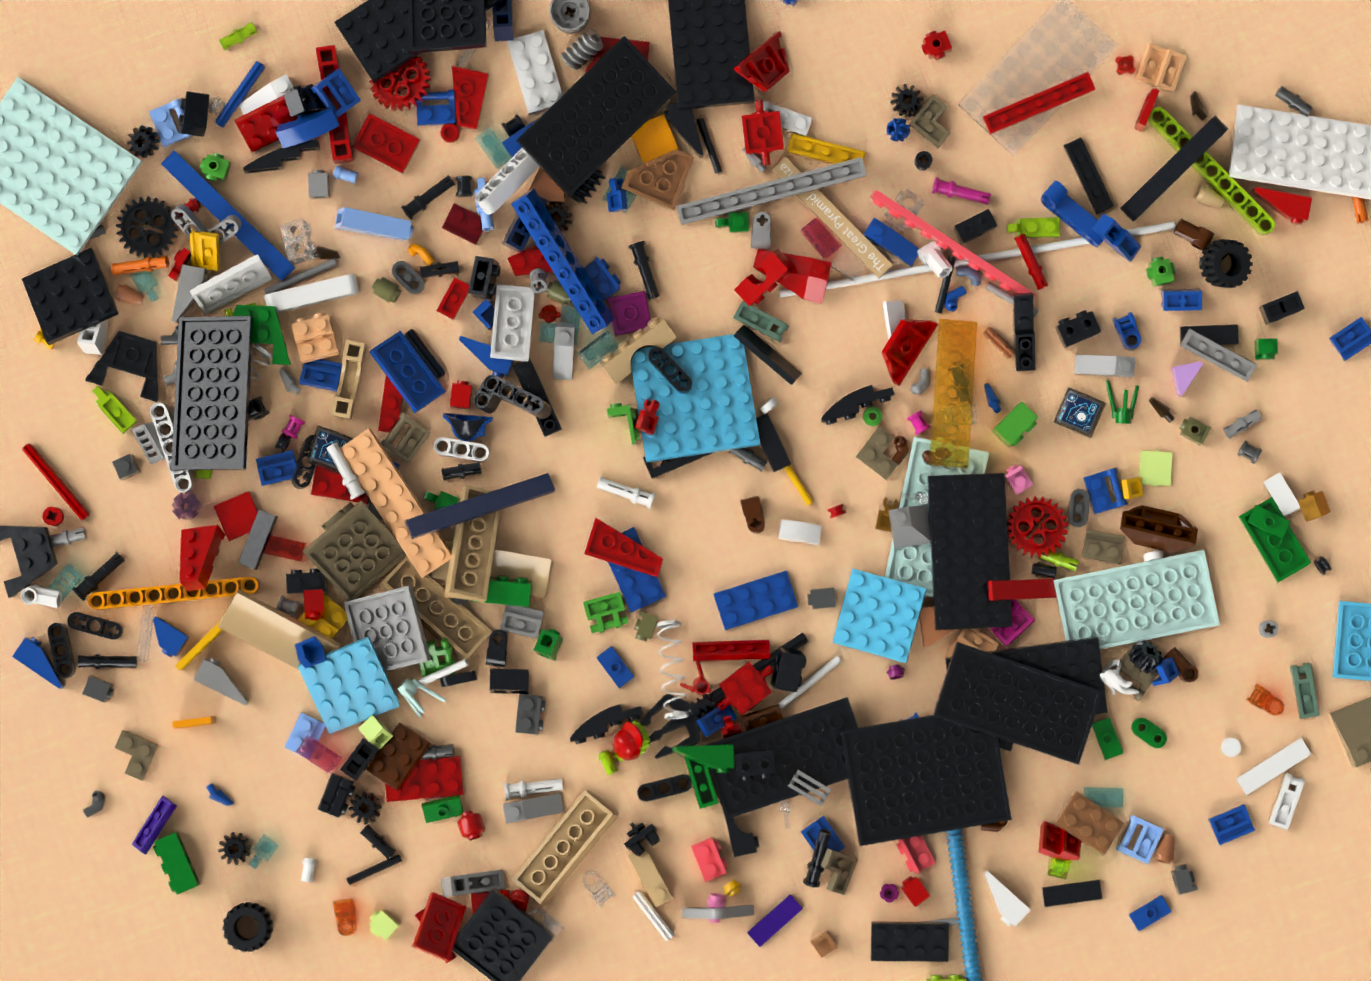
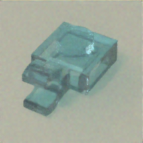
(145, 282)
(265, 849)

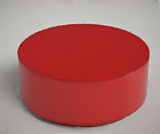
(450, 133)

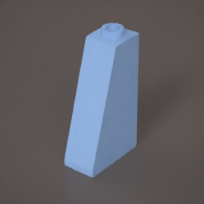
(373, 224)

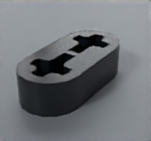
(458, 678)

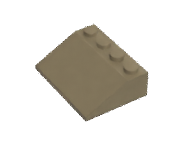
(1354, 730)

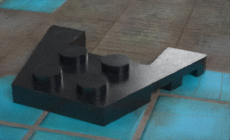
(132, 356)
(33, 553)

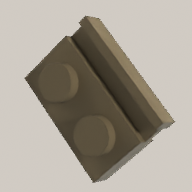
(1103, 546)

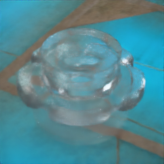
(216, 105)

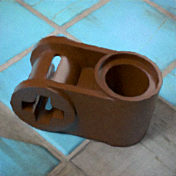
(753, 511)

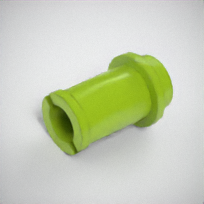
(608, 762)

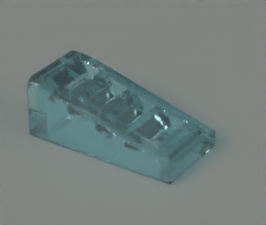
(78, 577)

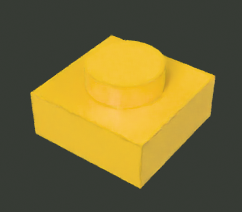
(1132, 488)

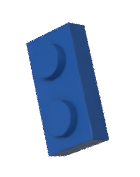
(714, 720)

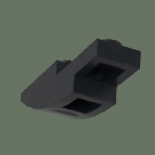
(1024, 331)
(531, 383)
(848, 405)
(597, 726)

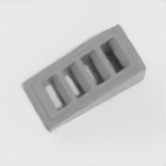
(142, 434)

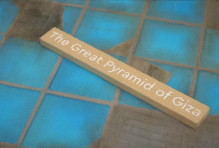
(838, 224)

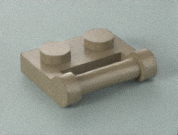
(411, 440)
(1142, 678)

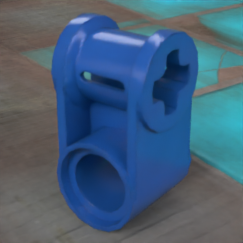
(1127, 330)

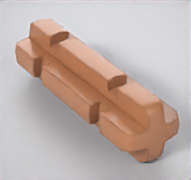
(999, 342)

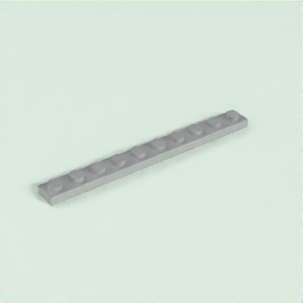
(771, 191)

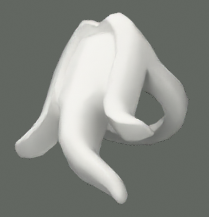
(1114, 680)

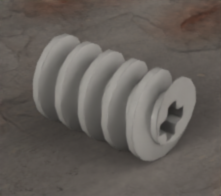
(582, 50)

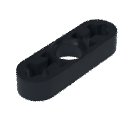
(683, 377)
(297, 473)
(110, 624)

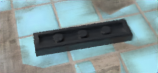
(1088, 175)
(767, 354)

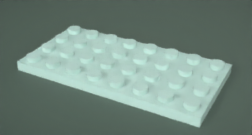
(913, 563)
(1138, 600)

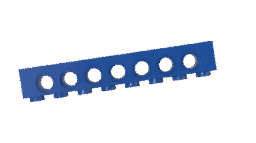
(563, 261)

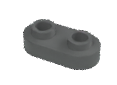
(408, 277)
(1080, 508)

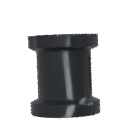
(513, 125)
(918, 163)
(463, 186)

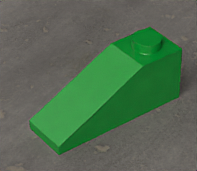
(711, 756)

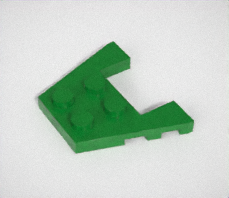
(266, 330)

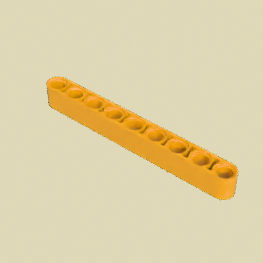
(164, 591)

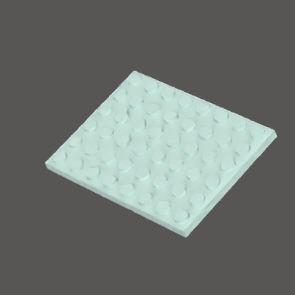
(57, 167)

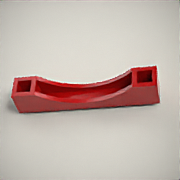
(339, 136)

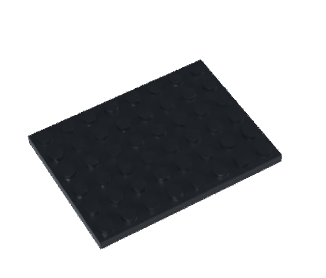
(922, 778)

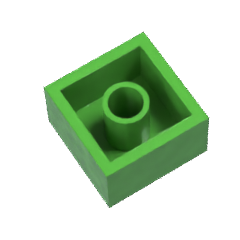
(1014, 424)

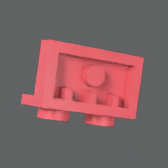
(916, 852)
(709, 859)

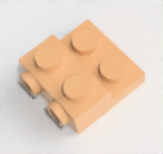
(314, 338)

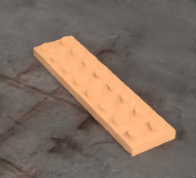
(394, 501)

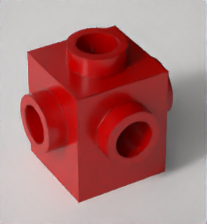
(941, 40)

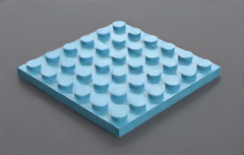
(713, 414)

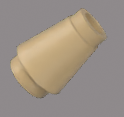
(1208, 196)

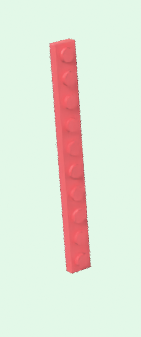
(945, 242)

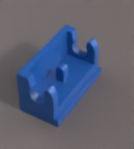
(1181, 299)

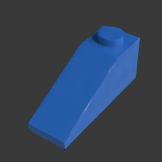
(891, 242)
(482, 351)
(37, 659)

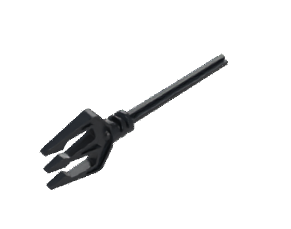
(702, 705)

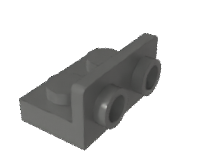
(529, 714)

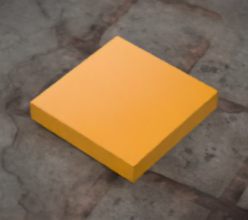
(654, 139)
(194, 722)

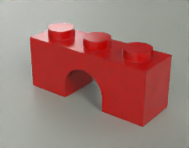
(775, 267)

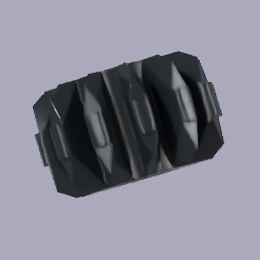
(900, 97)
(143, 134)
(562, 215)
(1145, 656)
(369, 802)
(230, 842)

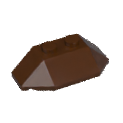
(1158, 529)

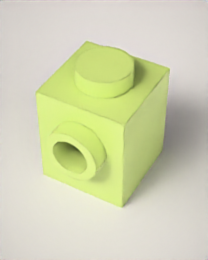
(372, 729)
(383, 924)

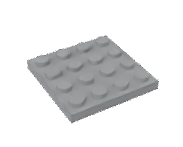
(392, 625)

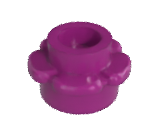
(895, 672)
(894, 893)

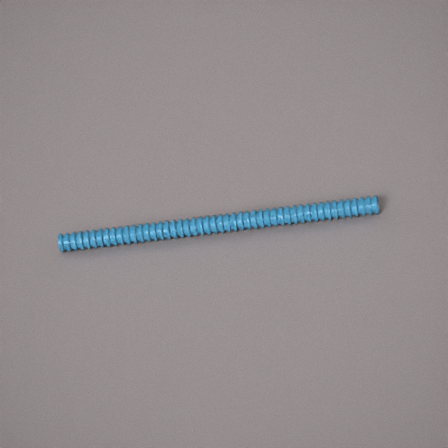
(964, 905)

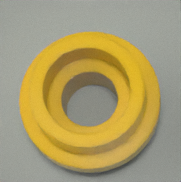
(732, 888)

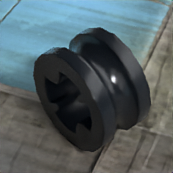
(283, 442)
(1322, 565)

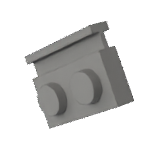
(522, 621)

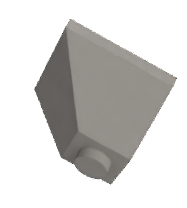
(909, 526)

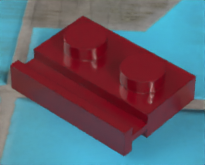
(464, 224)

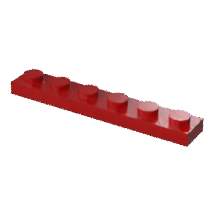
(1038, 103)

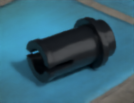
(1044, 570)

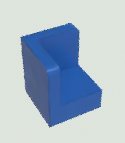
(485, 314)
(310, 652)
(1167, 670)

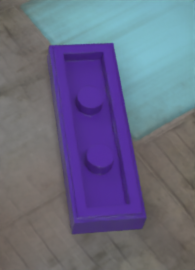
(154, 825)
(774, 920)

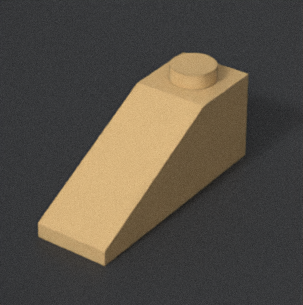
(651, 878)

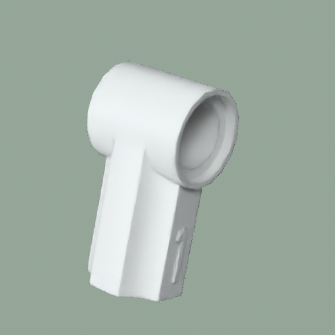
(932, 255)
(43, 596)

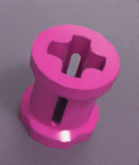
(292, 421)
(918, 422)

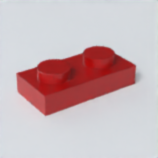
(453, 298)

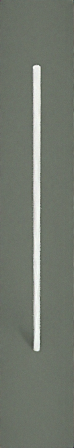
(987, 257)

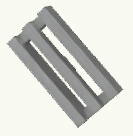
(795, 779)

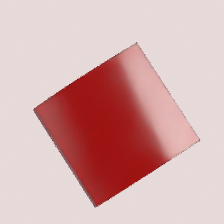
(1058, 843)

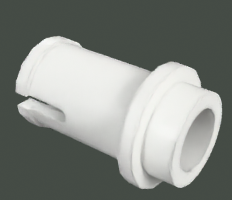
(308, 869)

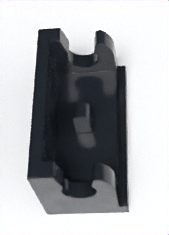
(509, 681)

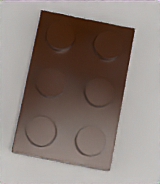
(398, 757)

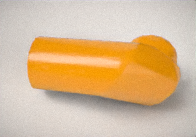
(422, 251)

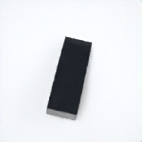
(771, 444)

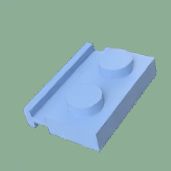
(304, 726)

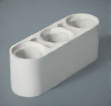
(452, 449)

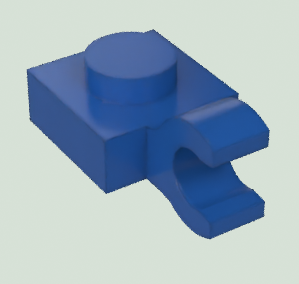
(617, 197)

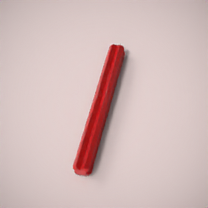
(55, 481)

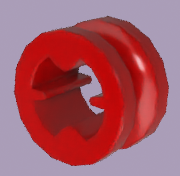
(836, 511)

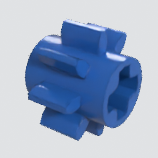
(898, 129)

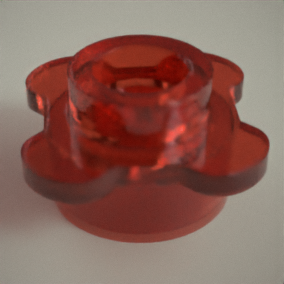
(1129, 68)
(549, 313)

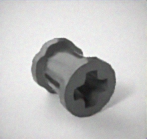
(1249, 452)

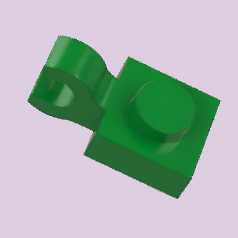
(737, 222)
(442, 500)

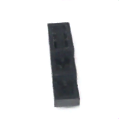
(275, 159)

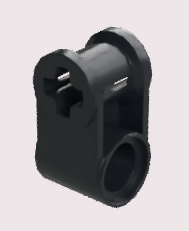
(257, 409)
(497, 652)

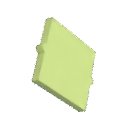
(1155, 468)

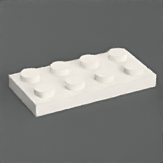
(535, 71)
(231, 284)
(512, 323)

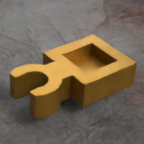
(883, 520)

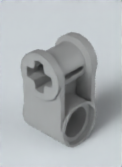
(761, 234)

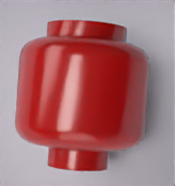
(471, 825)

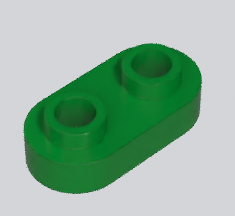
(1148, 733)

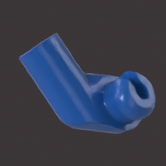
(952, 298)

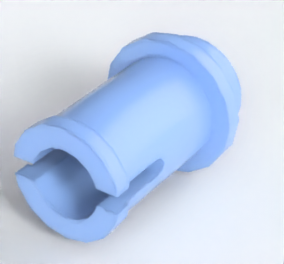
(345, 174)

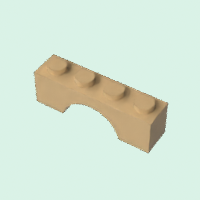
(618, 362)
(349, 380)

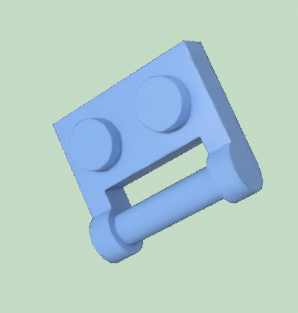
(165, 124)
(1145, 842)

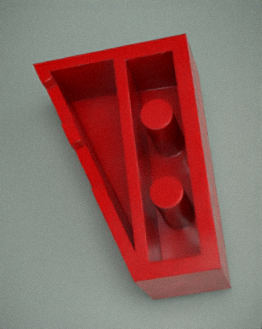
(197, 555)

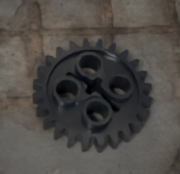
(141, 244)

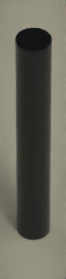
(709, 145)
(944, 288)
(374, 869)

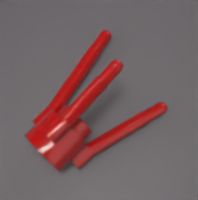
(700, 684)

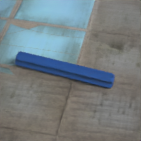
(239, 94)

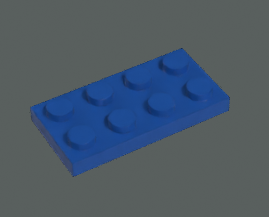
(407, 371)
(637, 587)
(755, 600)

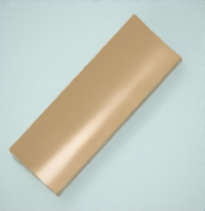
(472, 553)
(514, 566)
(438, 612)
(269, 628)
(564, 848)

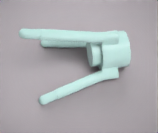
(408, 689)

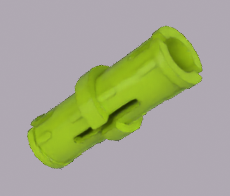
(238, 36)
(1060, 559)

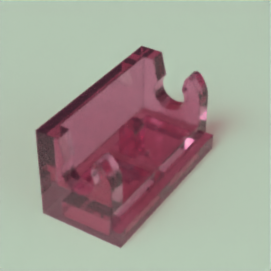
(820, 238)
(318, 754)

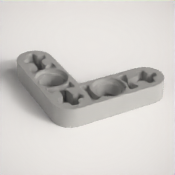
(193, 220)
(718, 913)

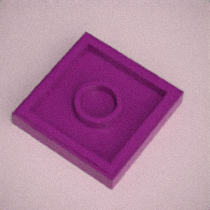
(630, 312)

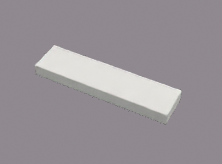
(1273, 766)

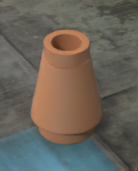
(128, 295)
(1165, 851)

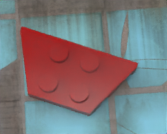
(765, 64)
(906, 346)

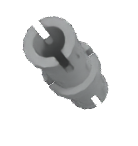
(1242, 423)
(67, 537)

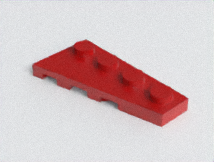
(616, 548)

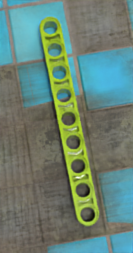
(1214, 181)

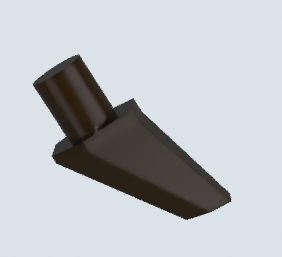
(1197, 106)
(325, 253)
(1161, 409)

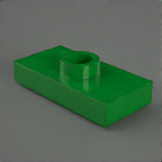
(1268, 521)
(1107, 738)
(442, 809)

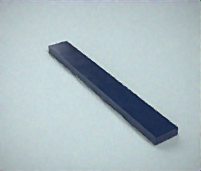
(479, 506)

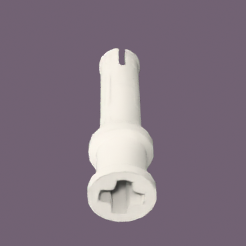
(349, 479)
(635, 495)
(522, 788)

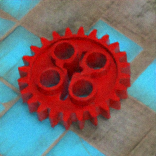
(415, 87)
(1050, 537)

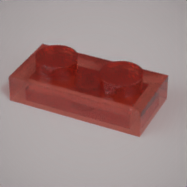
(285, 548)

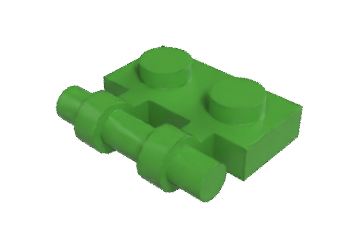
(605, 606)
(434, 664)

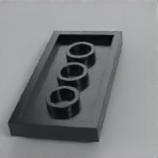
(909, 941)

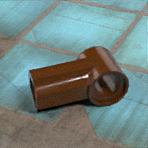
(1197, 236)
(1182, 664)

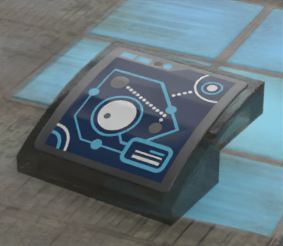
(1079, 412)
(319, 454)

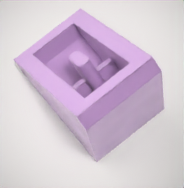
(1184, 375)

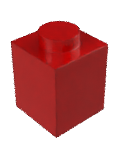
(461, 395)
(313, 604)
(914, 890)

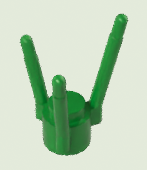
(1123, 415)

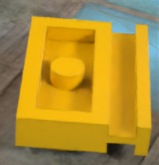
(205, 250)

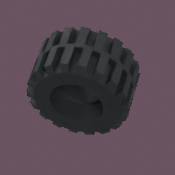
(1239, 263)
(232, 934)

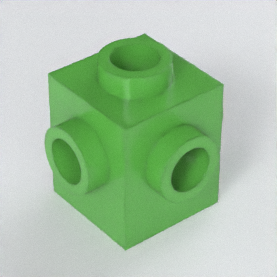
(220, 172)
(1157, 277)

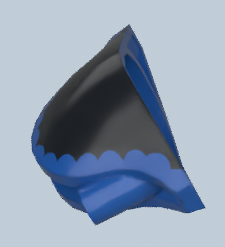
(467, 426)

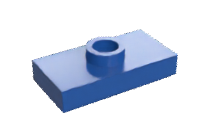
(615, 667)
(1149, 913)

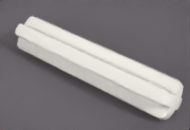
(653, 915)

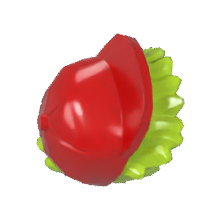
(630, 741)

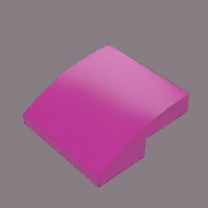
(1020, 622)

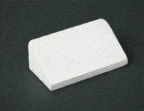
(893, 312)

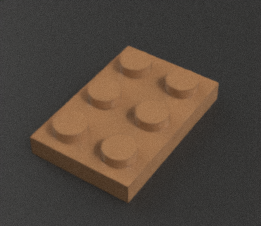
(1089, 823)

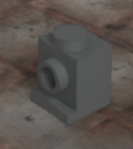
(1183, 879)

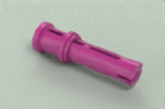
(951, 189)

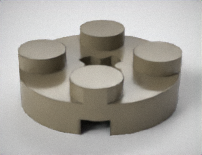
(337, 516)

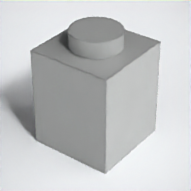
(318, 184)

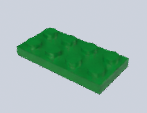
(1281, 555)

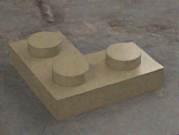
(926, 122)
(873, 455)
(141, 751)
(842, 868)

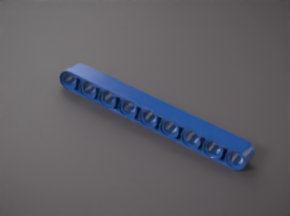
(221, 209)

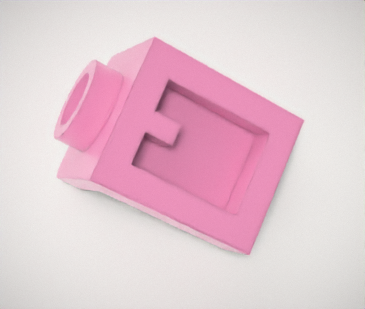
(1018, 479)

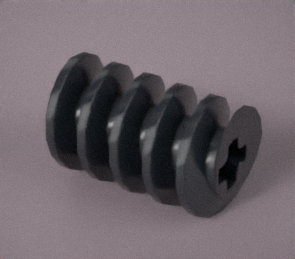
(583, 191)

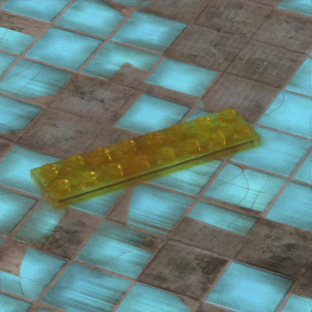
(953, 393)

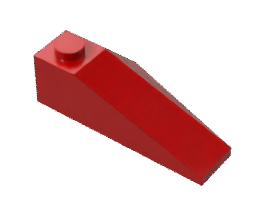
(807, 276)

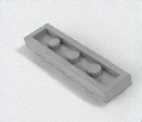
(1218, 355)

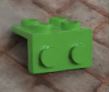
(618, 410)

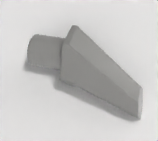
(756, 161)
(289, 381)

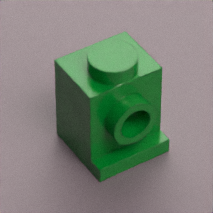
(1266, 349)
(543, 641)

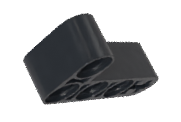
(516, 398)

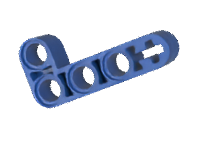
(1070, 212)

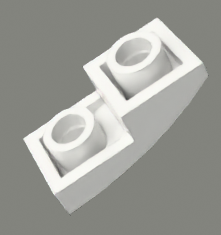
(1282, 494)
(800, 532)

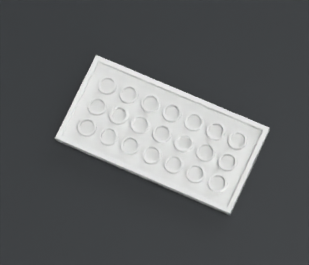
(1301, 151)

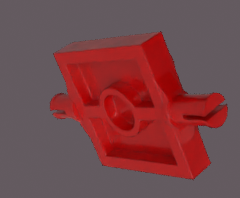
(762, 132)
(745, 688)

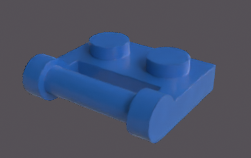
(341, 91)
(436, 113)
(1099, 493)

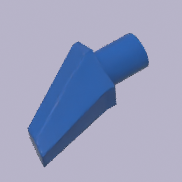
(992, 399)
(218, 796)

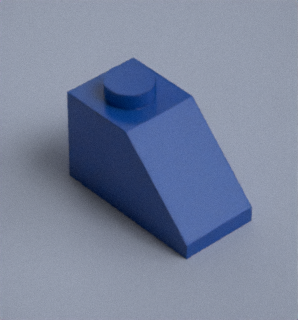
(169, 637)

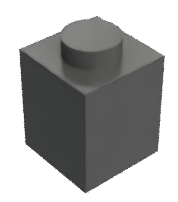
(126, 467)
(821, 598)
(98, 689)

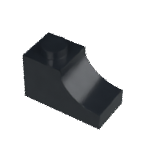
(741, 842)

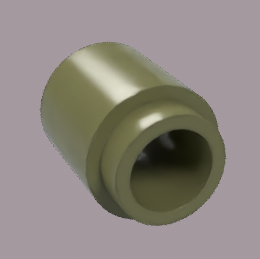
(386, 290)
(557, 293)

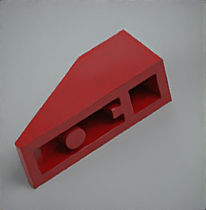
(1287, 205)

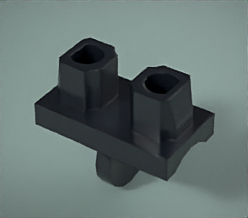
(648, 833)

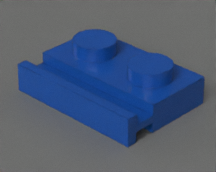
(1352, 338)
(321, 374)
(276, 467)
(1231, 824)
(811, 834)

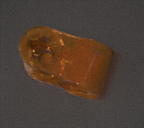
(1264, 700)
(345, 912)

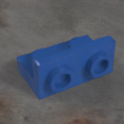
(601, 278)

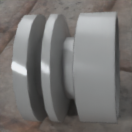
(569, 24)

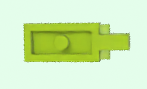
(1036, 227)
(114, 410)

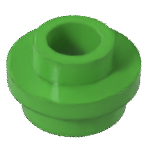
(868, 421)

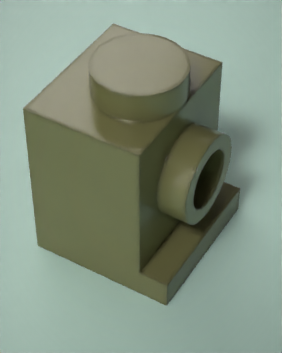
(1198, 437)
(645, 626)

